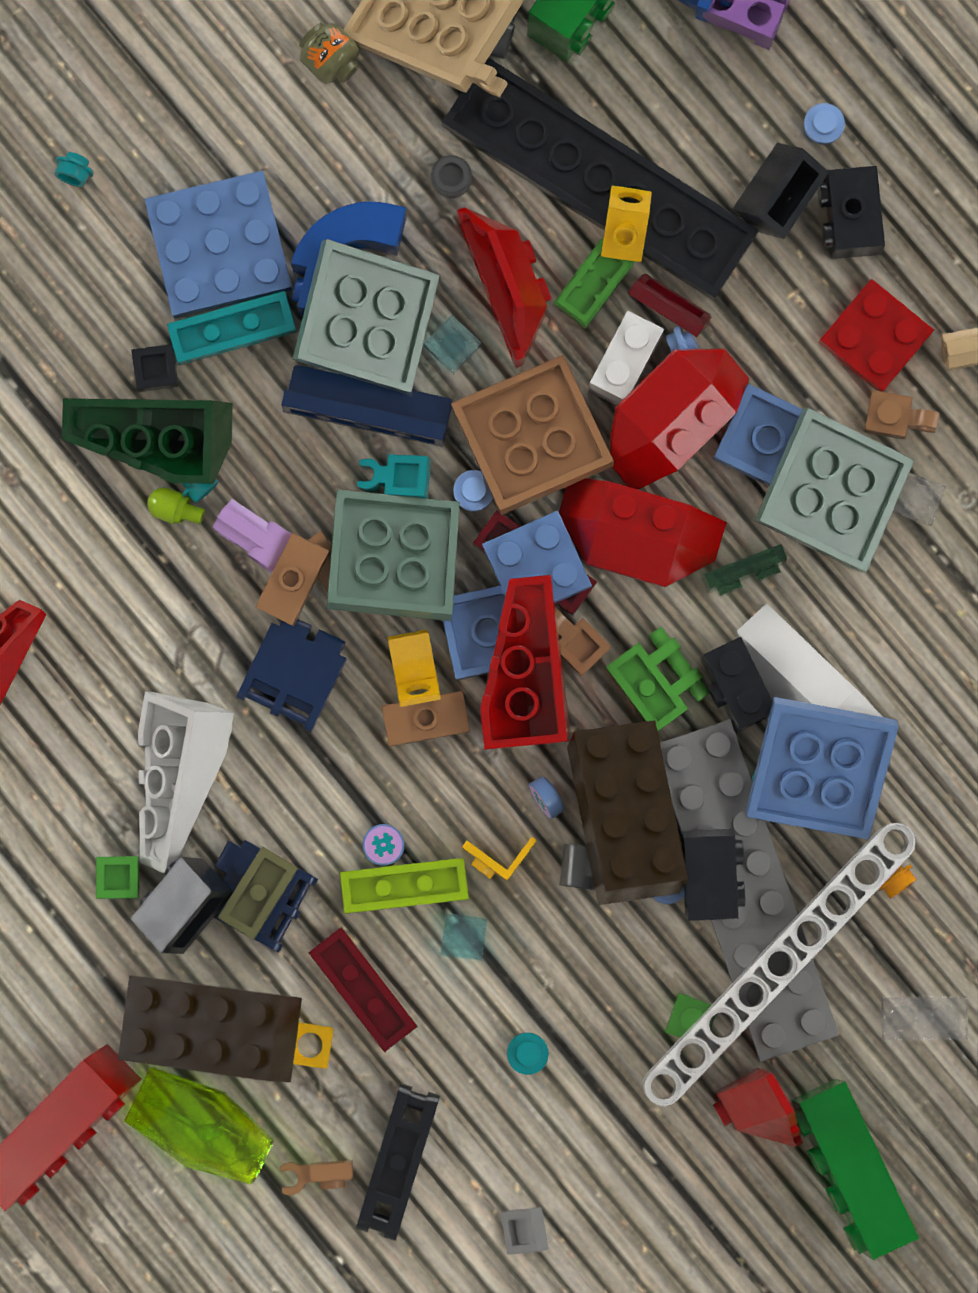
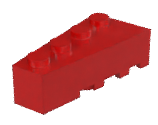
(61, 1122)

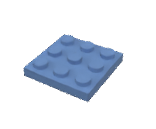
(218, 244)
(821, 768)

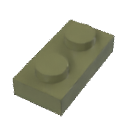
(258, 893)

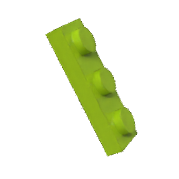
(404, 885)

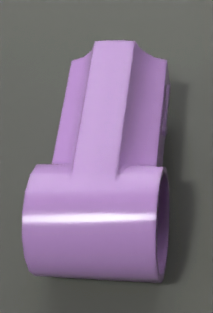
(253, 534)

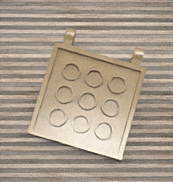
(436, 37)

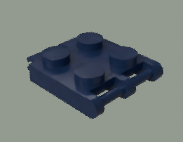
(295, 671)
(235, 862)

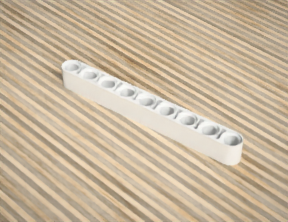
(797, 953)

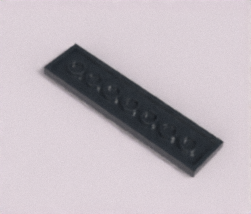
(582, 162)

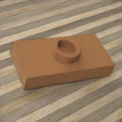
(292, 579)
(426, 719)

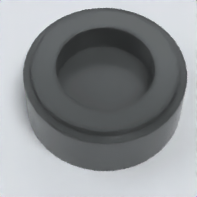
(451, 176)

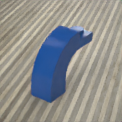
(357, 225)

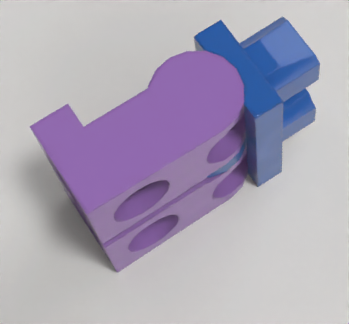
(750, 18)

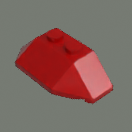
(507, 279)
(674, 413)
(639, 532)

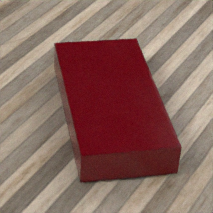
(670, 304)

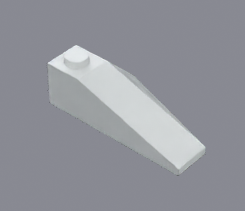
(794, 668)
(182, 757)

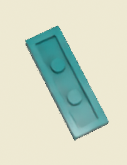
(231, 328)

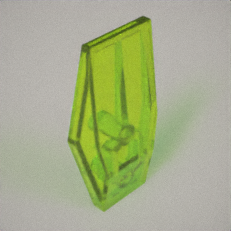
(199, 1126)

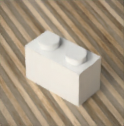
(625, 358)

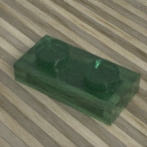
(729, 577)

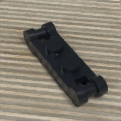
(397, 1162)

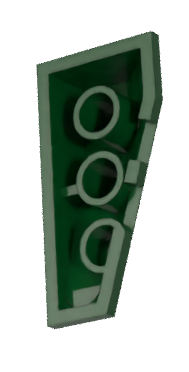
(163, 437)

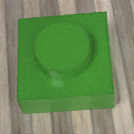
(118, 877)
(685, 1014)

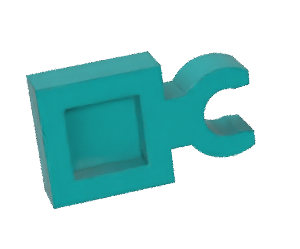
(401, 477)

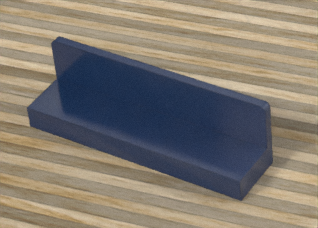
(367, 406)

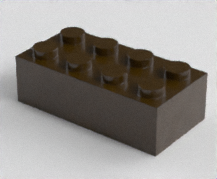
(627, 812)
(210, 1029)

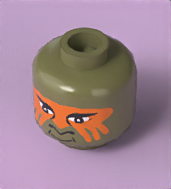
(329, 53)

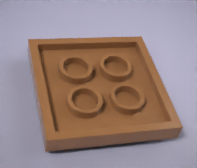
(532, 434)

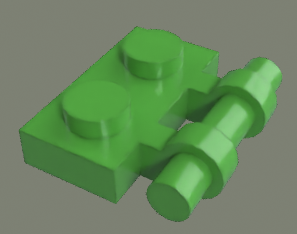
(648, 688)

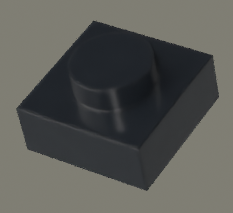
(154, 368)

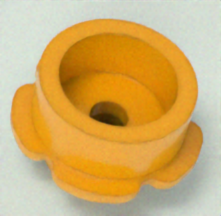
(898, 881)

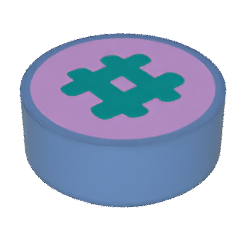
(546, 797)
(383, 845)

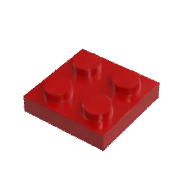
(876, 336)

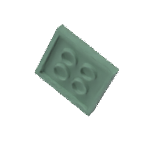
(366, 316)
(834, 490)
(393, 555)

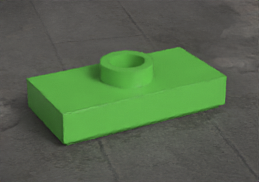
(591, 286)

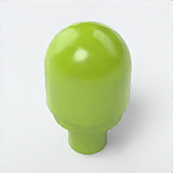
(173, 507)

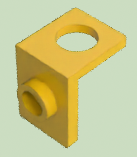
(626, 224)
(414, 667)
(489, 867)
(325, 1034)

